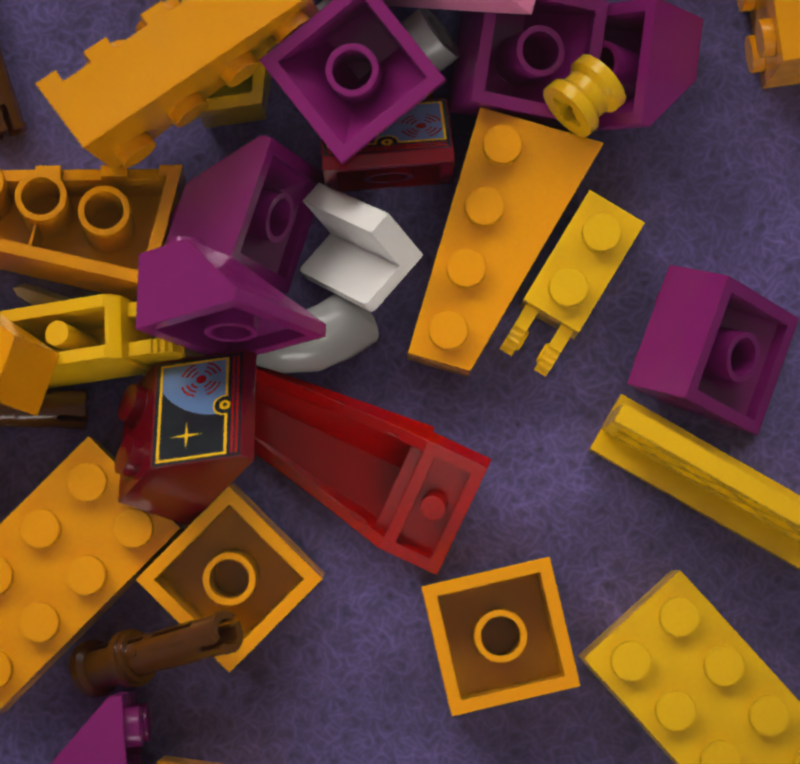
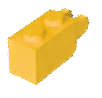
(575, 276)
(93, 338)

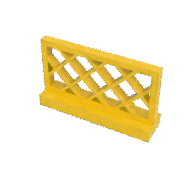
(702, 478)

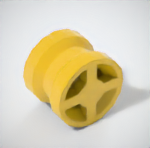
(584, 95)

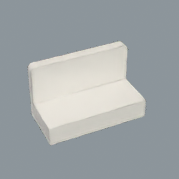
(362, 254)

